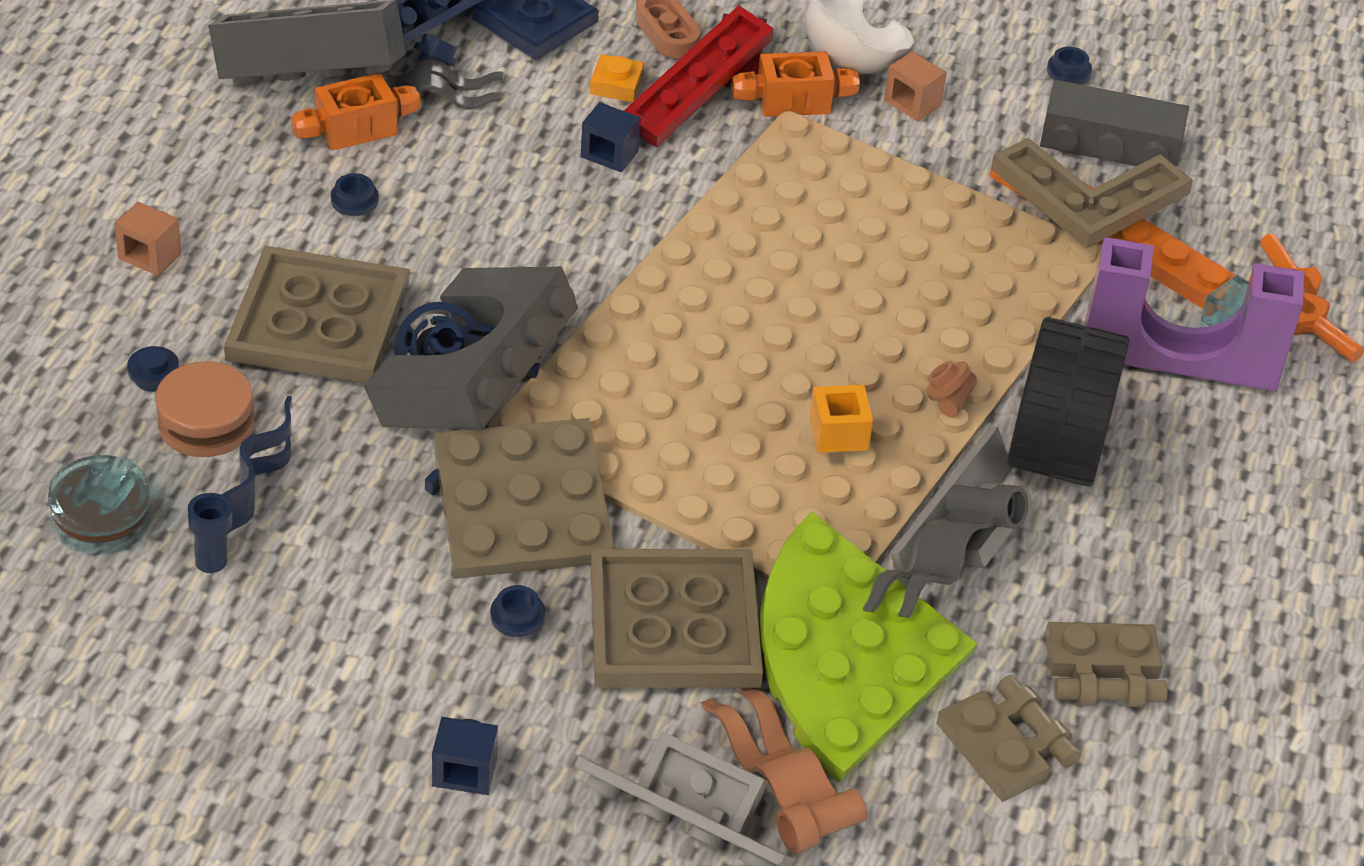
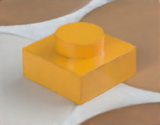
(617, 77)

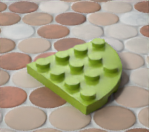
(841, 669)

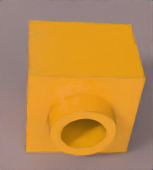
(841, 418)

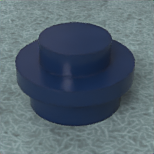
(436, 49)
(1070, 65)
(354, 195)
(150, 366)
(517, 611)

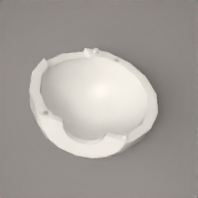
(850, 39)

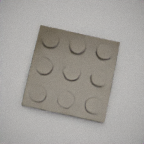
(317, 314)
(521, 497)
(675, 618)

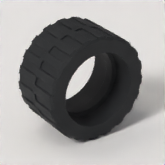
(1067, 401)

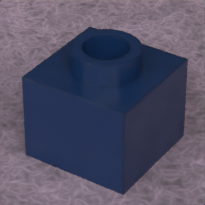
(610, 137)
(464, 755)

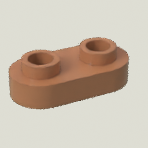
(667, 26)

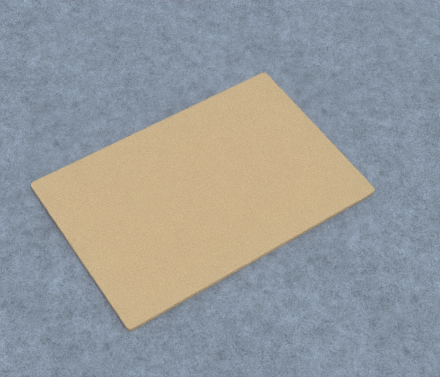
(790, 278)

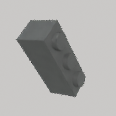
(1112, 124)

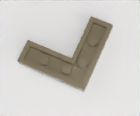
(1086, 211)

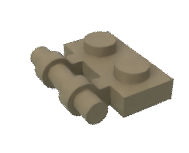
(1105, 651)
(997, 748)

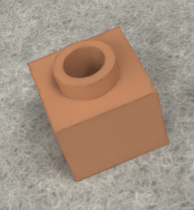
(915, 86)
(148, 238)

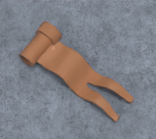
(795, 776)

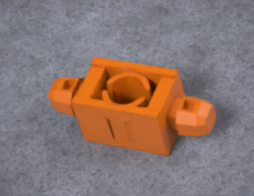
(795, 83)
(355, 111)

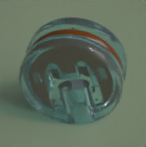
(100, 505)

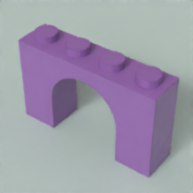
(1239, 351)

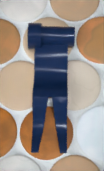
(216, 515)

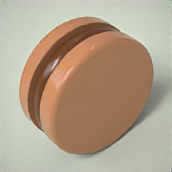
(205, 409)

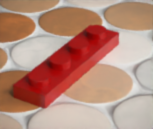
(699, 74)

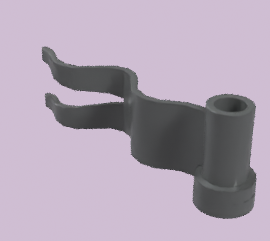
(427, 76)
(945, 539)

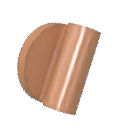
(951, 386)

